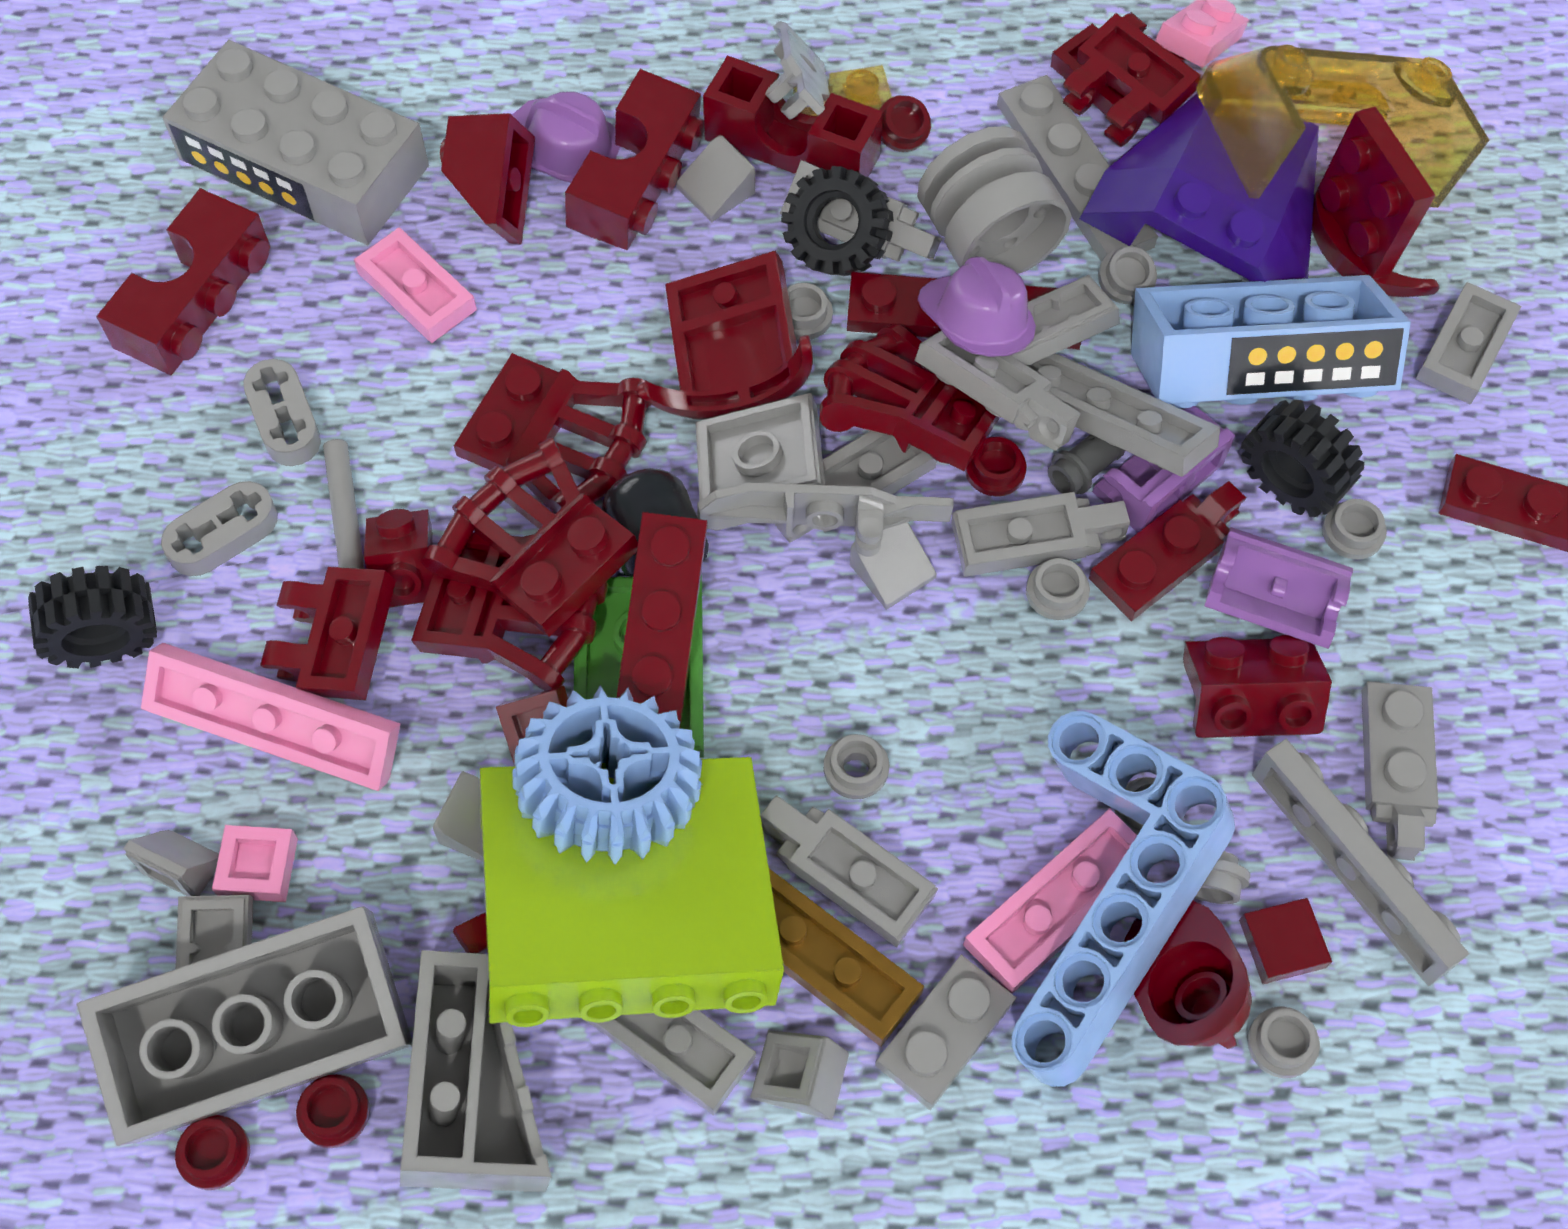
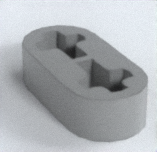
(269, 415)
(219, 528)

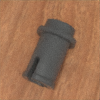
(1082, 464)

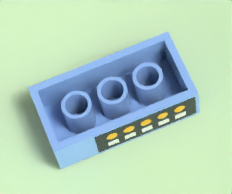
(1268, 340)

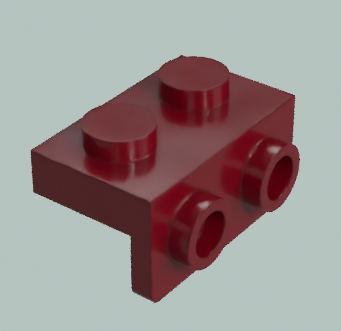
(1257, 687)

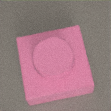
(255, 862)

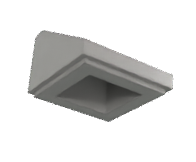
(718, 179)
(897, 568)
(459, 818)
(173, 861)
(800, 1073)

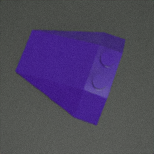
(1191, 192)

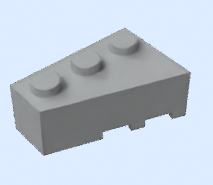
(466, 1088)

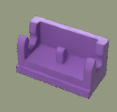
(1152, 490)
(1279, 587)

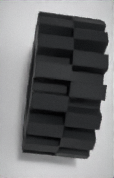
(804, 213)
(1302, 457)
(92, 617)

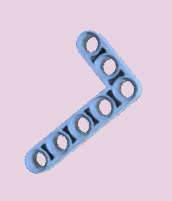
(1127, 890)

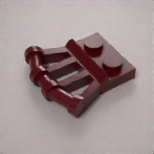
(903, 399)
(533, 404)
(557, 565)
(473, 622)

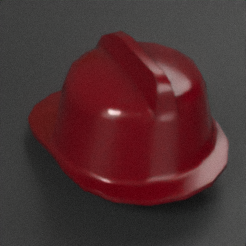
(1196, 984)

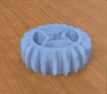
(570, 794)

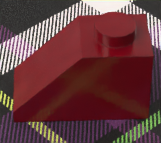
(491, 168)

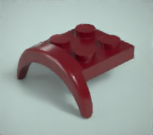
(1371, 206)
(732, 341)

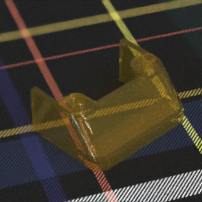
(1270, 92)

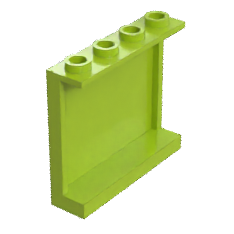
(635, 936)

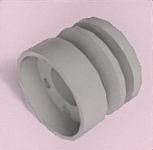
(994, 200)

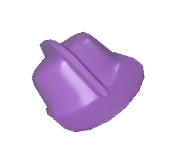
(565, 132)
(981, 308)

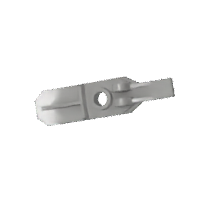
(801, 70)
(821, 508)

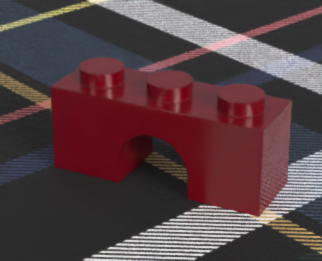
(739, 110)
(619, 196)
(168, 319)

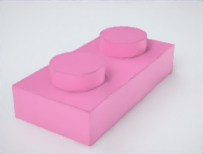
(1202, 30)
(415, 285)

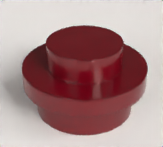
(904, 123)
(997, 467)
(333, 1111)
(212, 1152)

